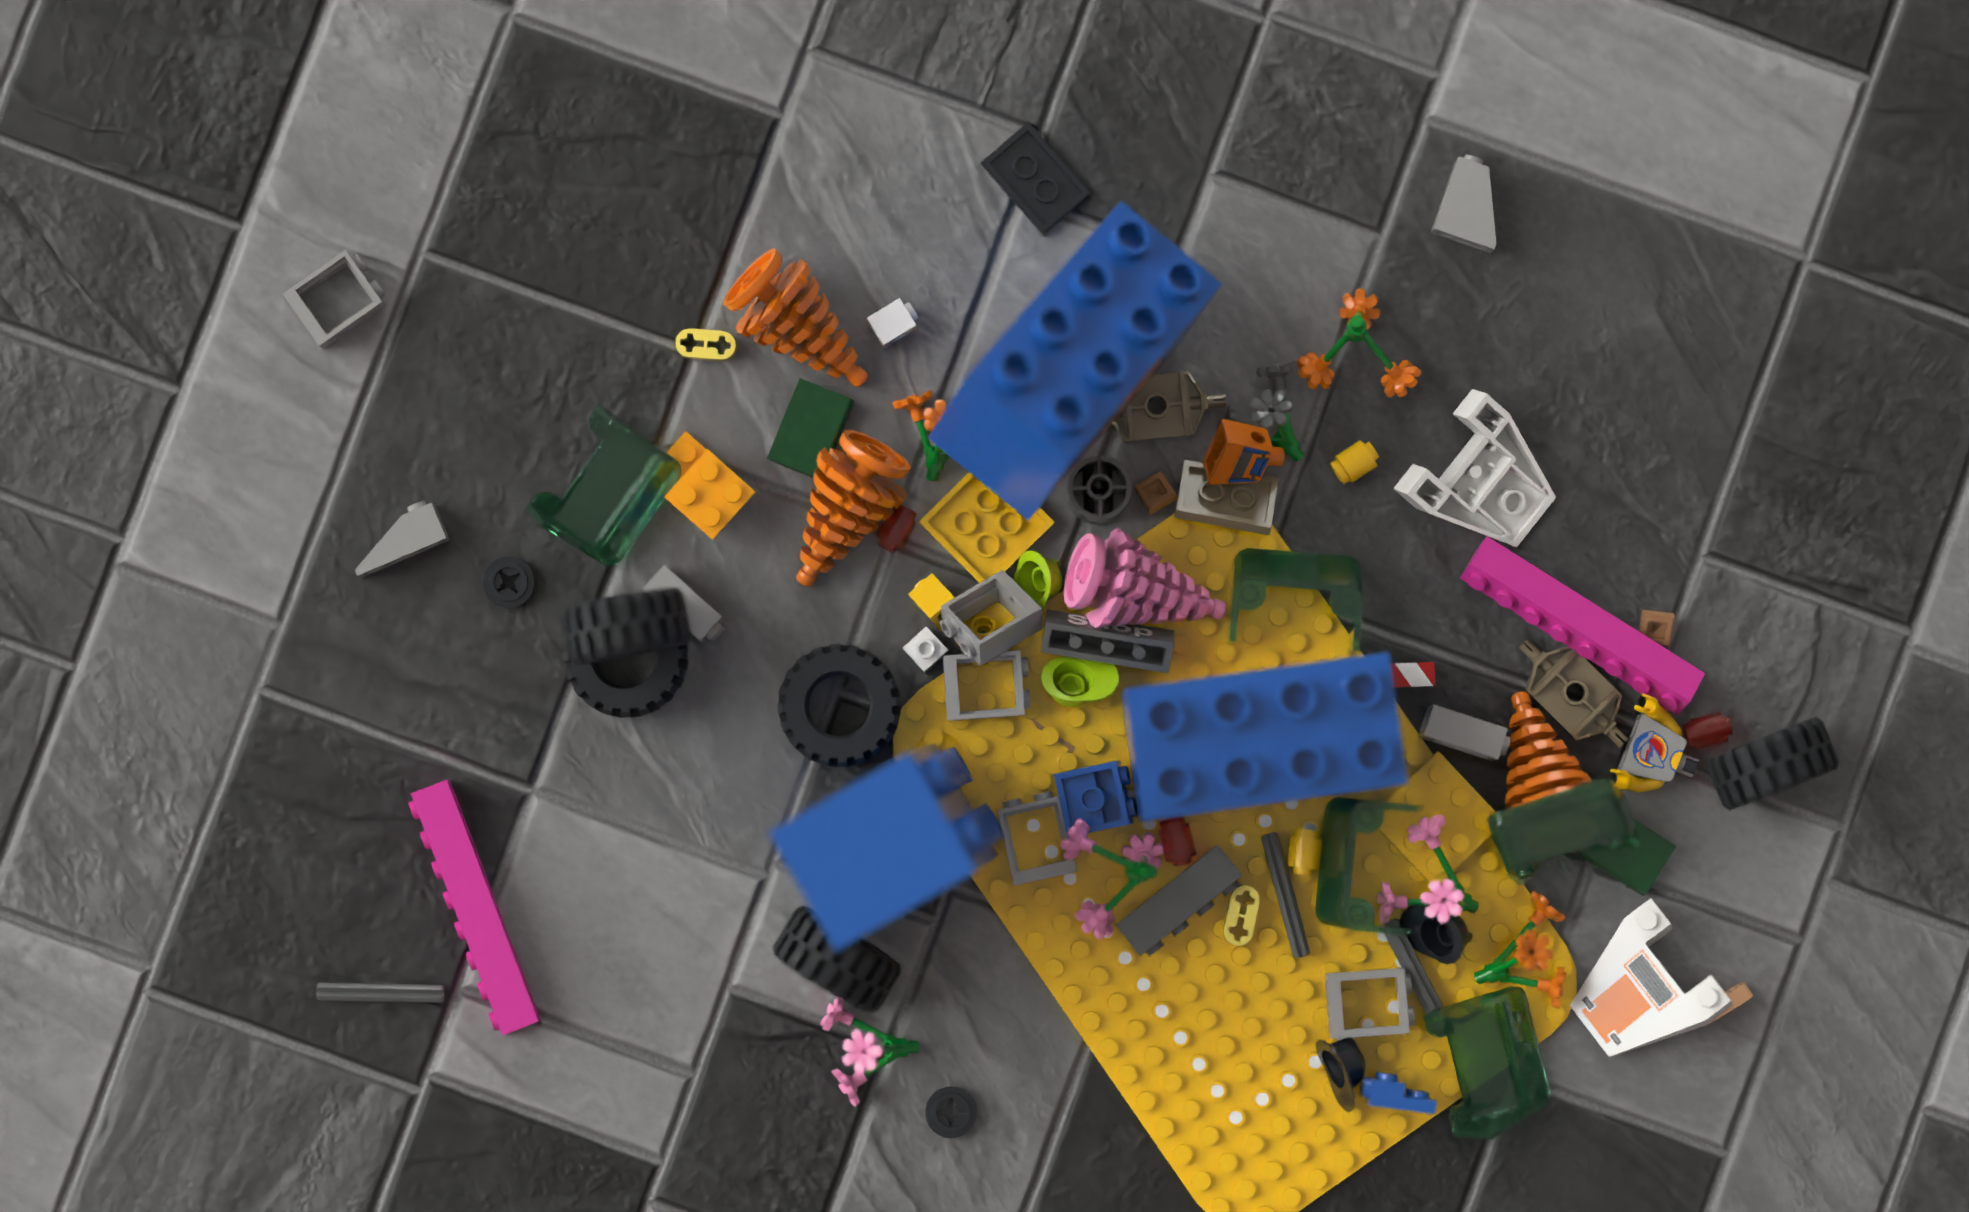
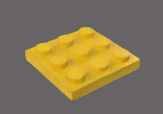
(982, 528)
(1444, 793)

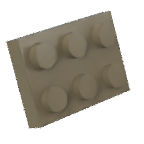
(1226, 505)

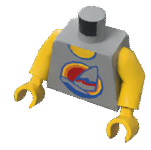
(1653, 751)

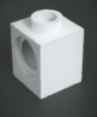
(893, 322)
(925, 649)

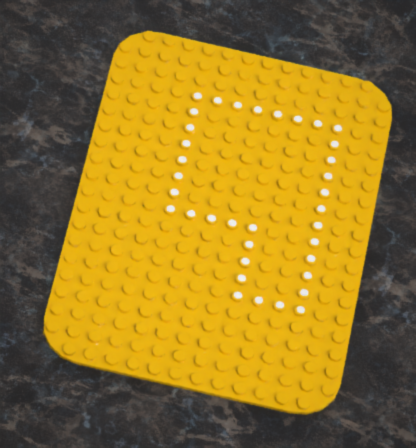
(1206, 1032)

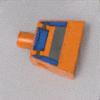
(1240, 454)

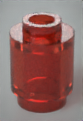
(896, 529)
(1707, 730)
(1177, 841)

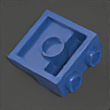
(1096, 796)
(1389, 1093)

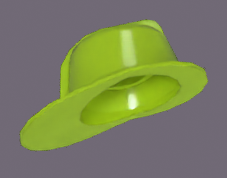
(1038, 577)
(1079, 680)

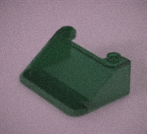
(611, 493)
(1493, 1060)

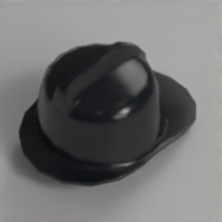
(1434, 938)
(1343, 1067)

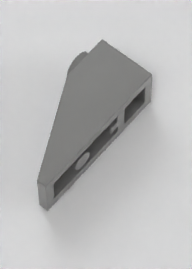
(409, 536)

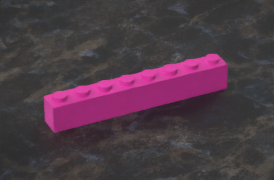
(1582, 625)
(475, 907)

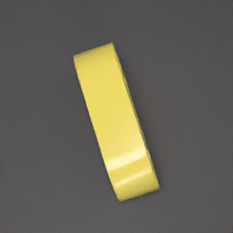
(706, 352)
(1233, 914)

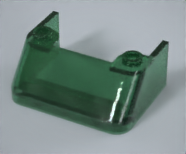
(1262, 567)
(1562, 825)
(1333, 902)

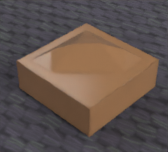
(1155, 492)
(1657, 626)

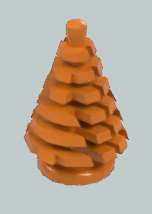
(792, 316)
(849, 499)
(1536, 761)

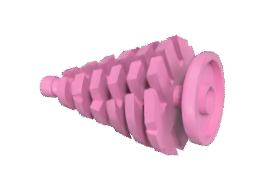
(1132, 585)

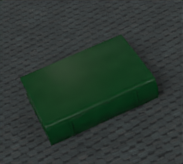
(809, 424)
(1630, 864)

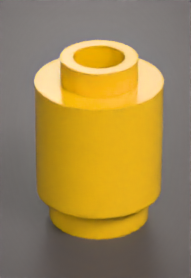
(1354, 462)
(1305, 851)

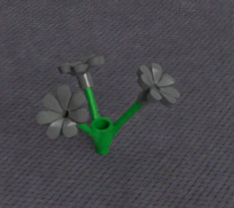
(1274, 410)

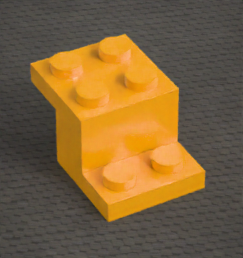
(707, 489)

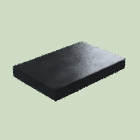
(1035, 178)

